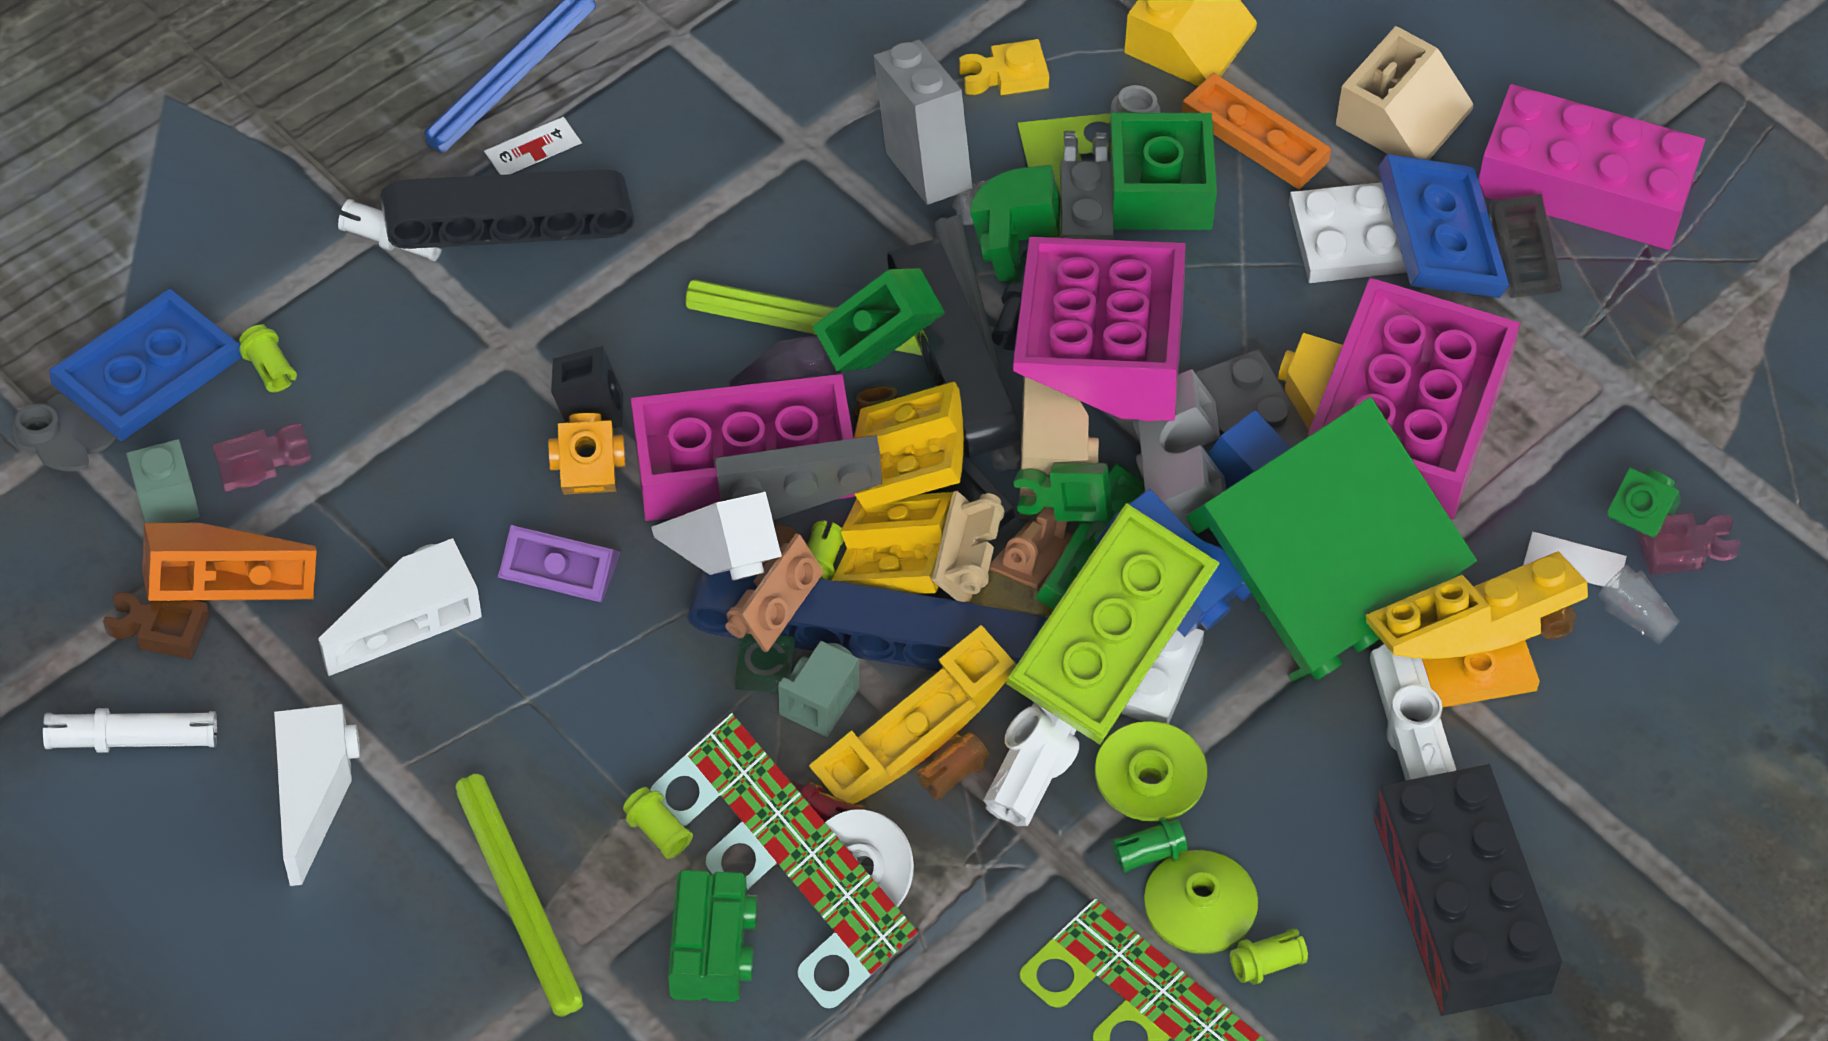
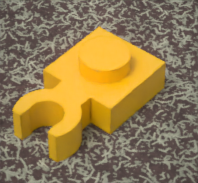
(1011, 66)

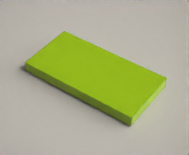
(1112, 623)

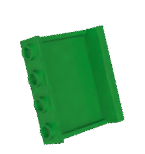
(1335, 536)

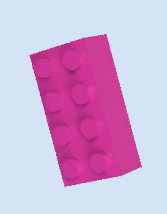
(1591, 165)
(686, 431)

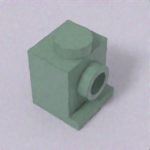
(820, 688)

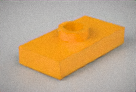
(1483, 675)

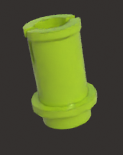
(261, 348)
(825, 549)
(649, 813)
(1256, 959)

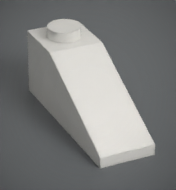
(724, 536)
(406, 605)
(312, 778)

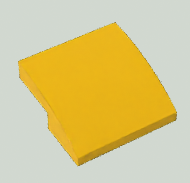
(917, 443)
(894, 543)

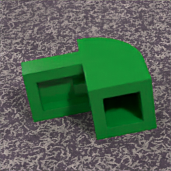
(1013, 209)

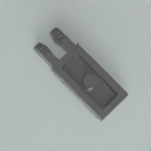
(1086, 191)

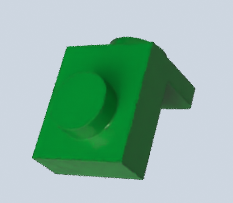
(1645, 501)

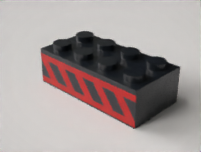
(1466, 890)

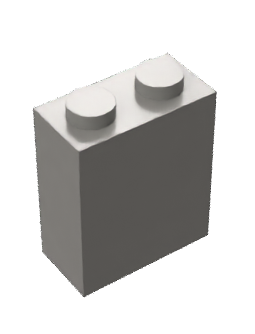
(923, 121)

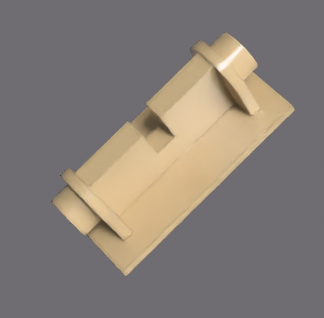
(964, 549)

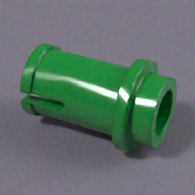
(1150, 845)

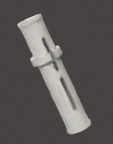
(129, 730)

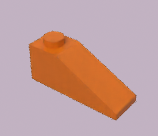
(223, 564)

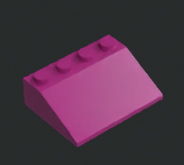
(1104, 323)
(1430, 373)

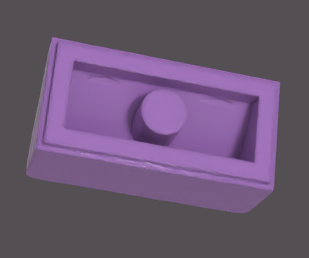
(558, 563)

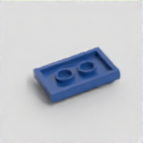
(1443, 226)
(145, 364)

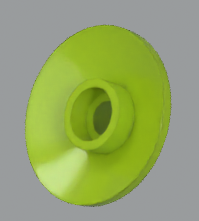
(1154, 752)
(1195, 921)

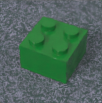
(1162, 171)

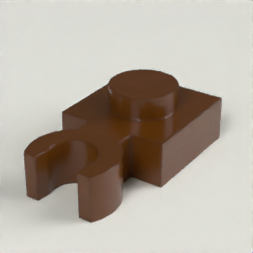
(160, 627)

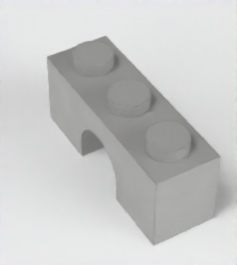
(1173, 452)

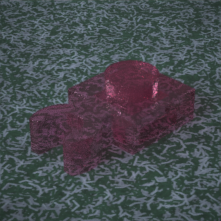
(253, 457)
(1684, 545)

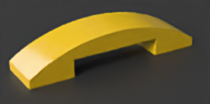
(918, 724)

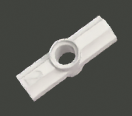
(1408, 696)
(1038, 751)

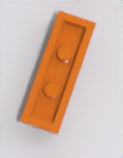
(1258, 131)

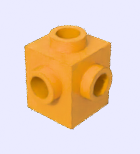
(590, 473)

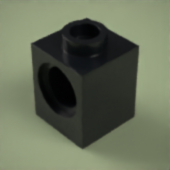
(587, 385)

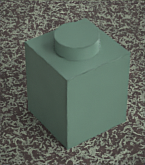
(163, 483)

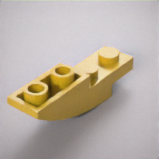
(1476, 619)

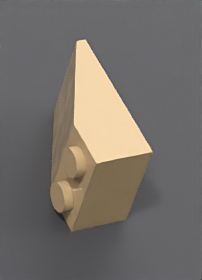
(1052, 432)

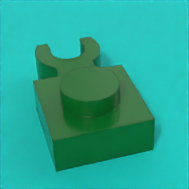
(1073, 490)

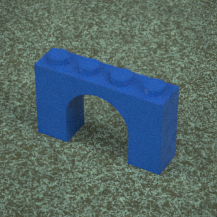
(1236, 455)

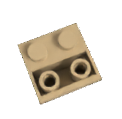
(1403, 98)

